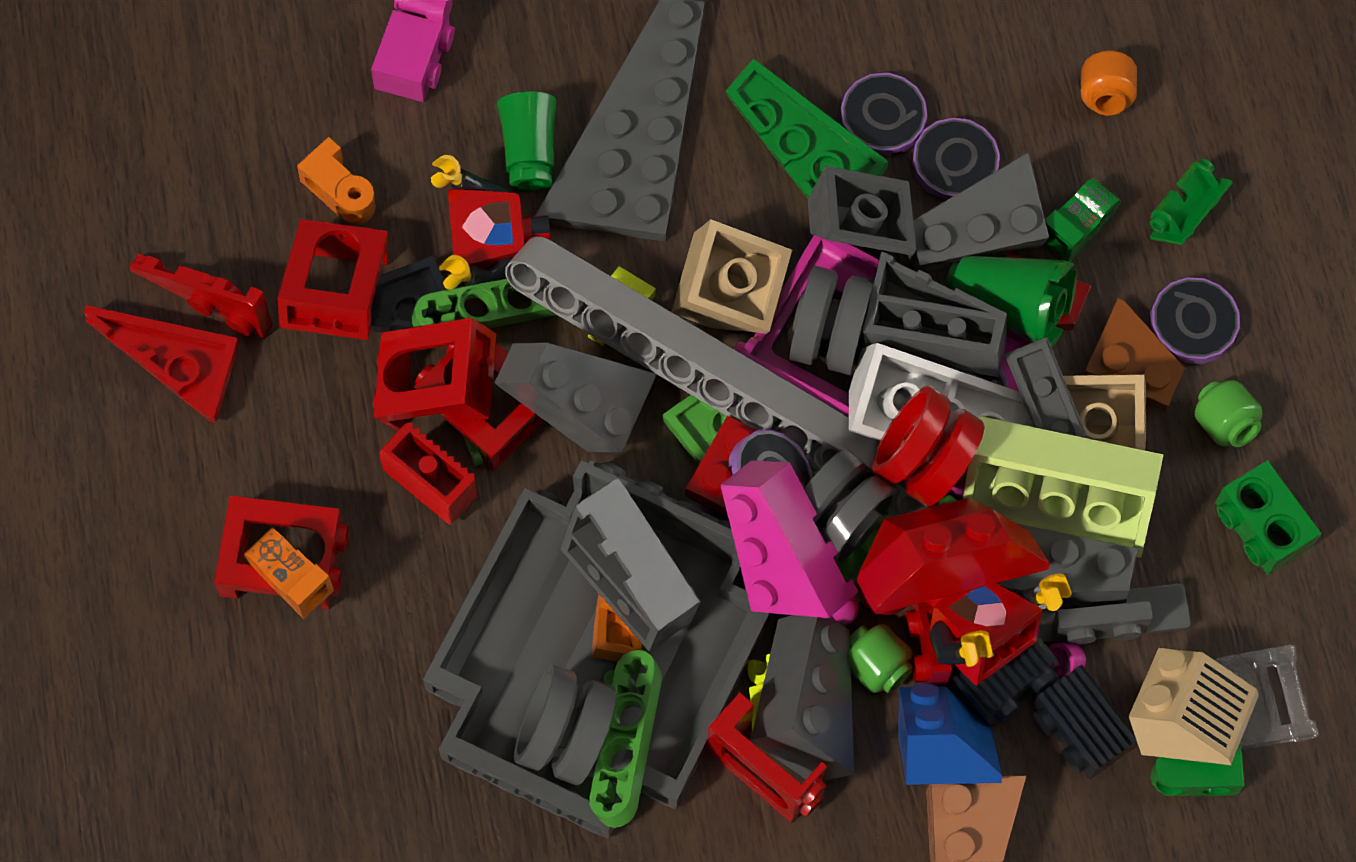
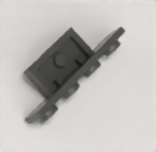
(1146, 612)

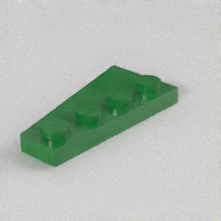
(797, 130)

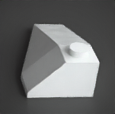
(891, 377)

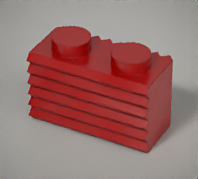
(428, 473)

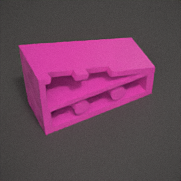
(779, 545)

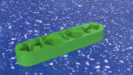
(492, 293)
(631, 737)

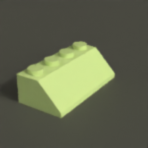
(1065, 482)

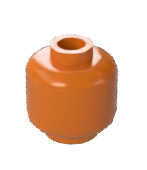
(1109, 82)

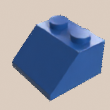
(944, 739)

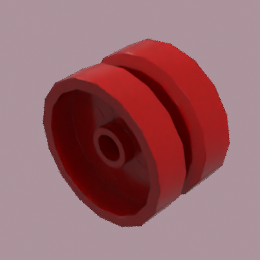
(928, 446)

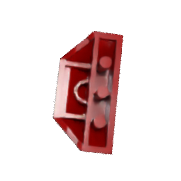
(945, 554)

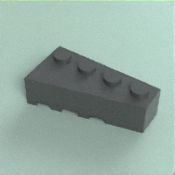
(1094, 569)

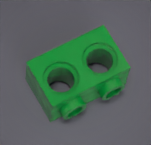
(1277, 513)

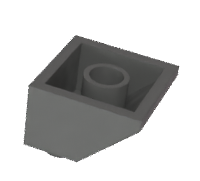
(862, 210)

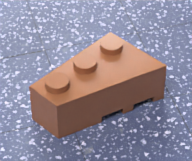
(972, 819)

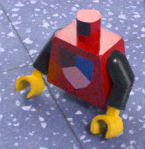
(484, 226)
(991, 624)

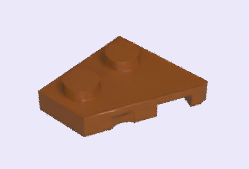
(1133, 349)

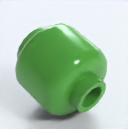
(1228, 413)
(879, 658)

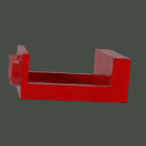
(331, 311)
(471, 372)
(494, 444)
(236, 576)
(772, 783)

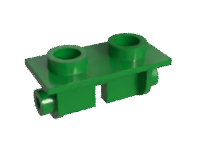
(1179, 216)

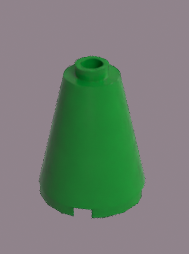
(1025, 288)

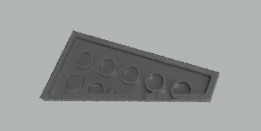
(630, 151)

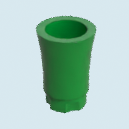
(528, 139)

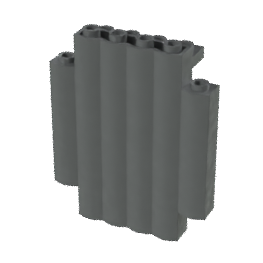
(541, 611)

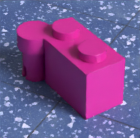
(412, 48)

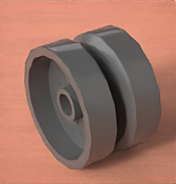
(825, 318)
(845, 506)
(565, 725)

